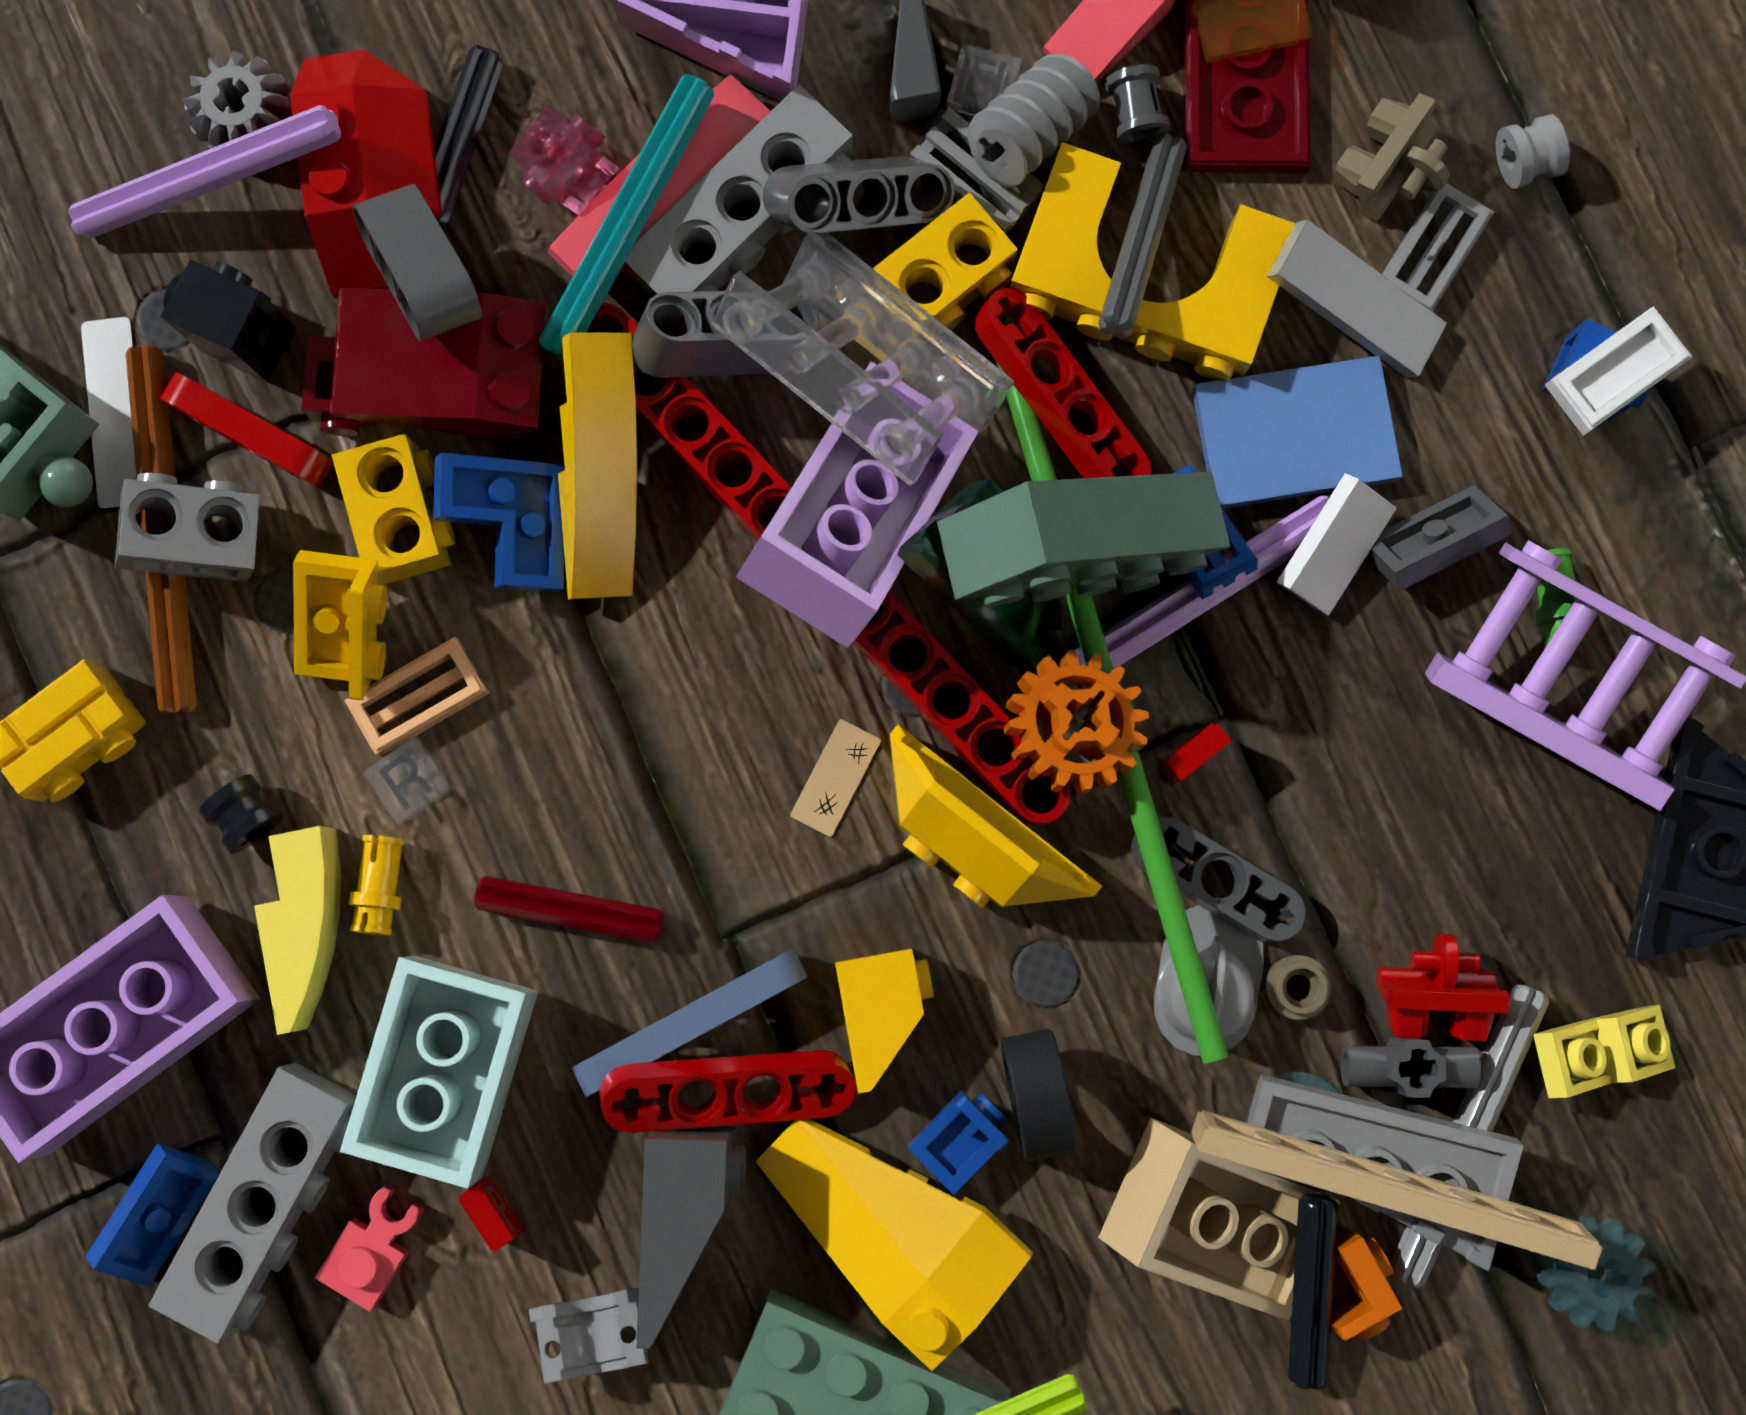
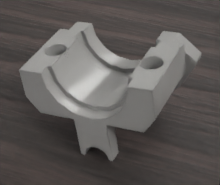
(588, 1335)

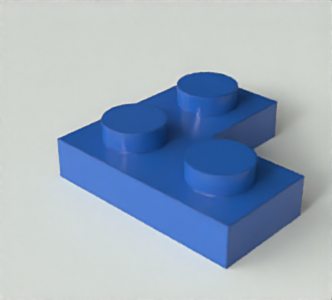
(520, 502)

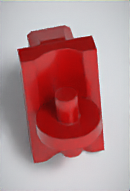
(1441, 983)

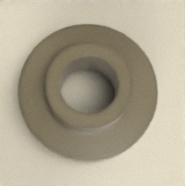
(1317, 982)

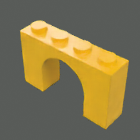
(1211, 328)

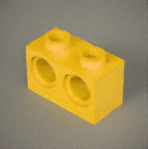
(933, 260)
(380, 515)

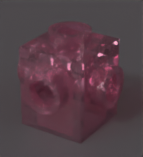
(564, 159)

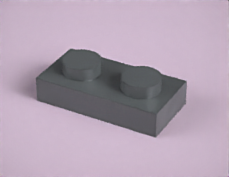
(1438, 537)

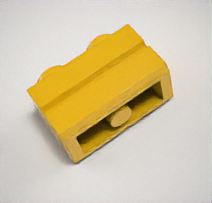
(66, 732)

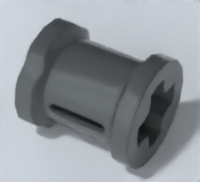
(1137, 104)

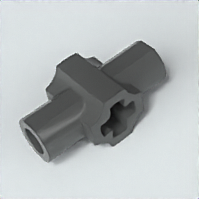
(1439, 1066)

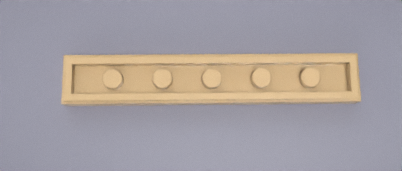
(1395, 1189)

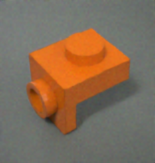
(1366, 1272)

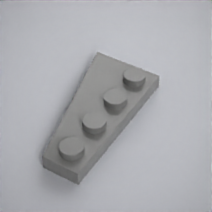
(1398, 1139)

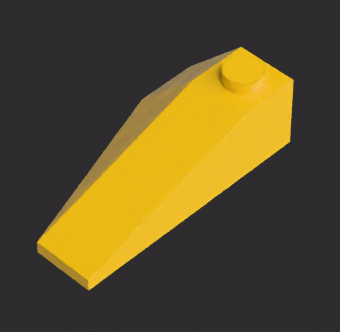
(906, 1247)

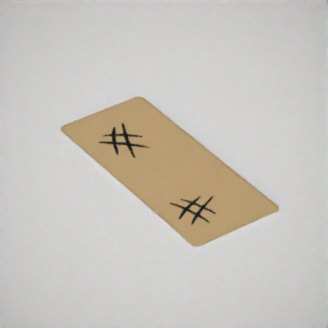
(835, 777)

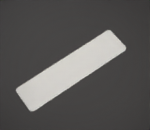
(109, 405)

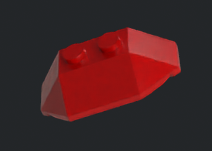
(380, 149)

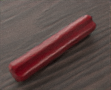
(569, 909)

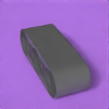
(832, 191)
(417, 262)
(680, 341)

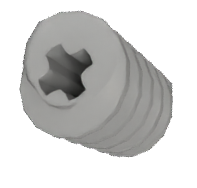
(1032, 118)

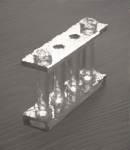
(884, 323)

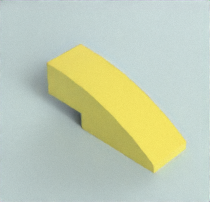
(303, 925)

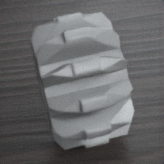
(228, 87)

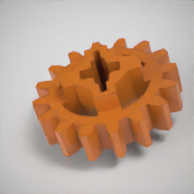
(1055, 709)

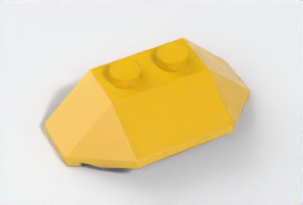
(975, 835)

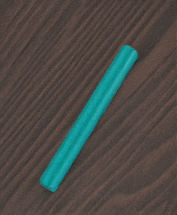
(628, 213)

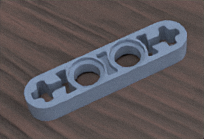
(693, 1019)

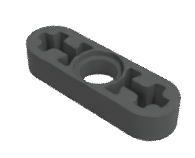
(1267, 890)

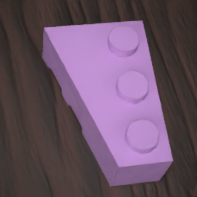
(743, 38)

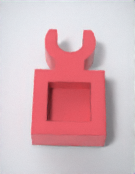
(366, 1254)

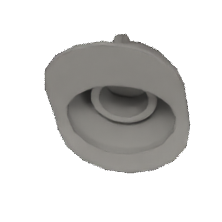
(1233, 975)

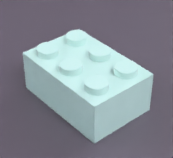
(439, 1071)

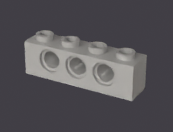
(793, 130)
(195, 1285)

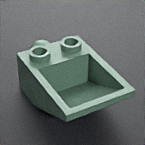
(38, 442)

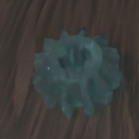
(1613, 1294)

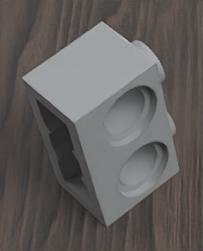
(187, 546)

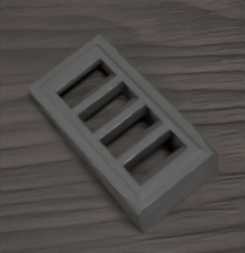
(915, 76)

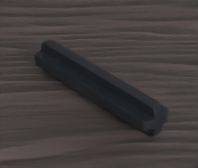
(464, 122)
(1313, 1291)

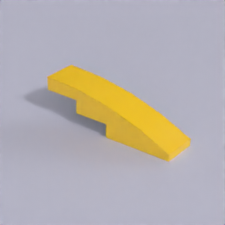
(599, 465)

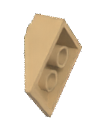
(1207, 1221)

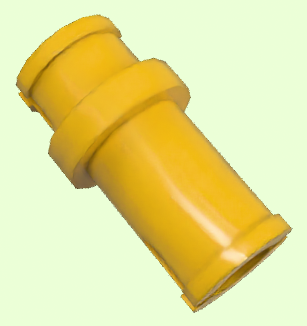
(377, 886)

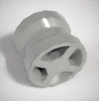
(1532, 151)

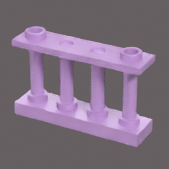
(1581, 735)

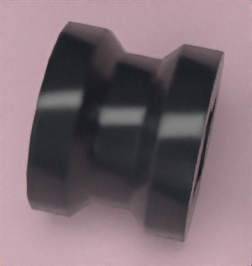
(240, 813)

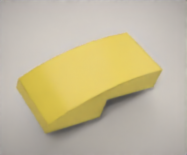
(1604, 1051)

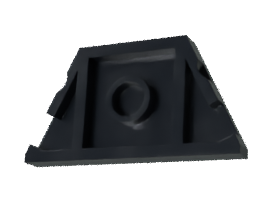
(1696, 852)

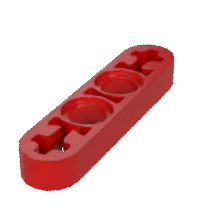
(1071, 389)
(727, 1102)

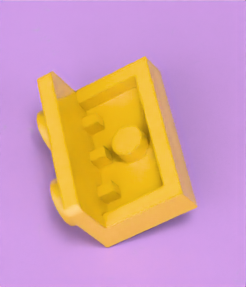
(338, 619)

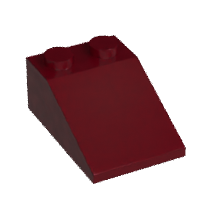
(459, 382)

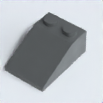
(684, 1194)

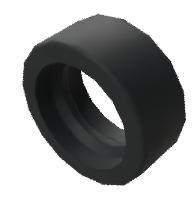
(1039, 1095)

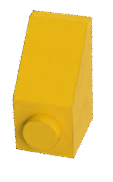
(881, 1008)

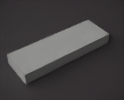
(1357, 298)

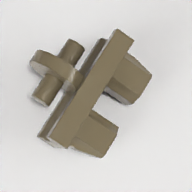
(1404, 162)

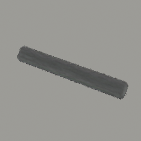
(1142, 236)

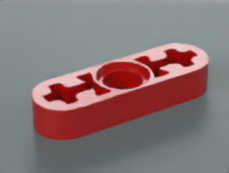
(246, 430)

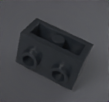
(227, 318)

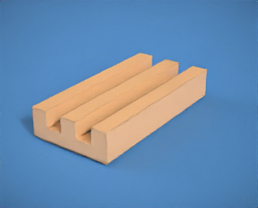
(464, 671)

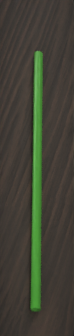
(1134, 783)

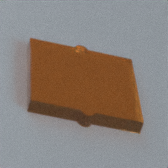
(1249, 26)

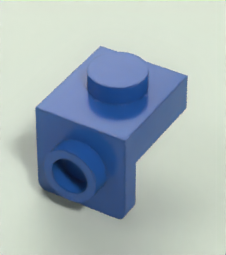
(960, 1139)

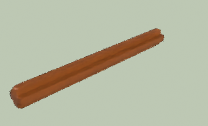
(164, 591)

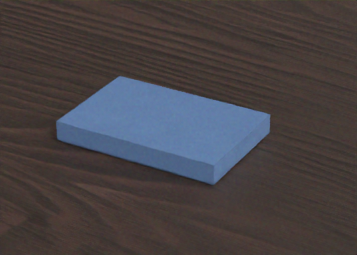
(1297, 431)

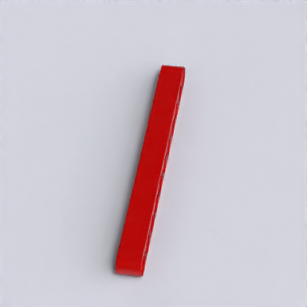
(768, 489)

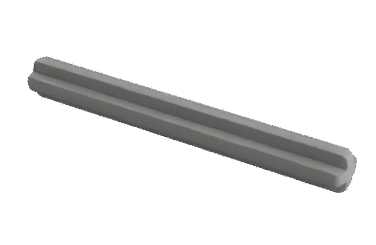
(1480, 1109)

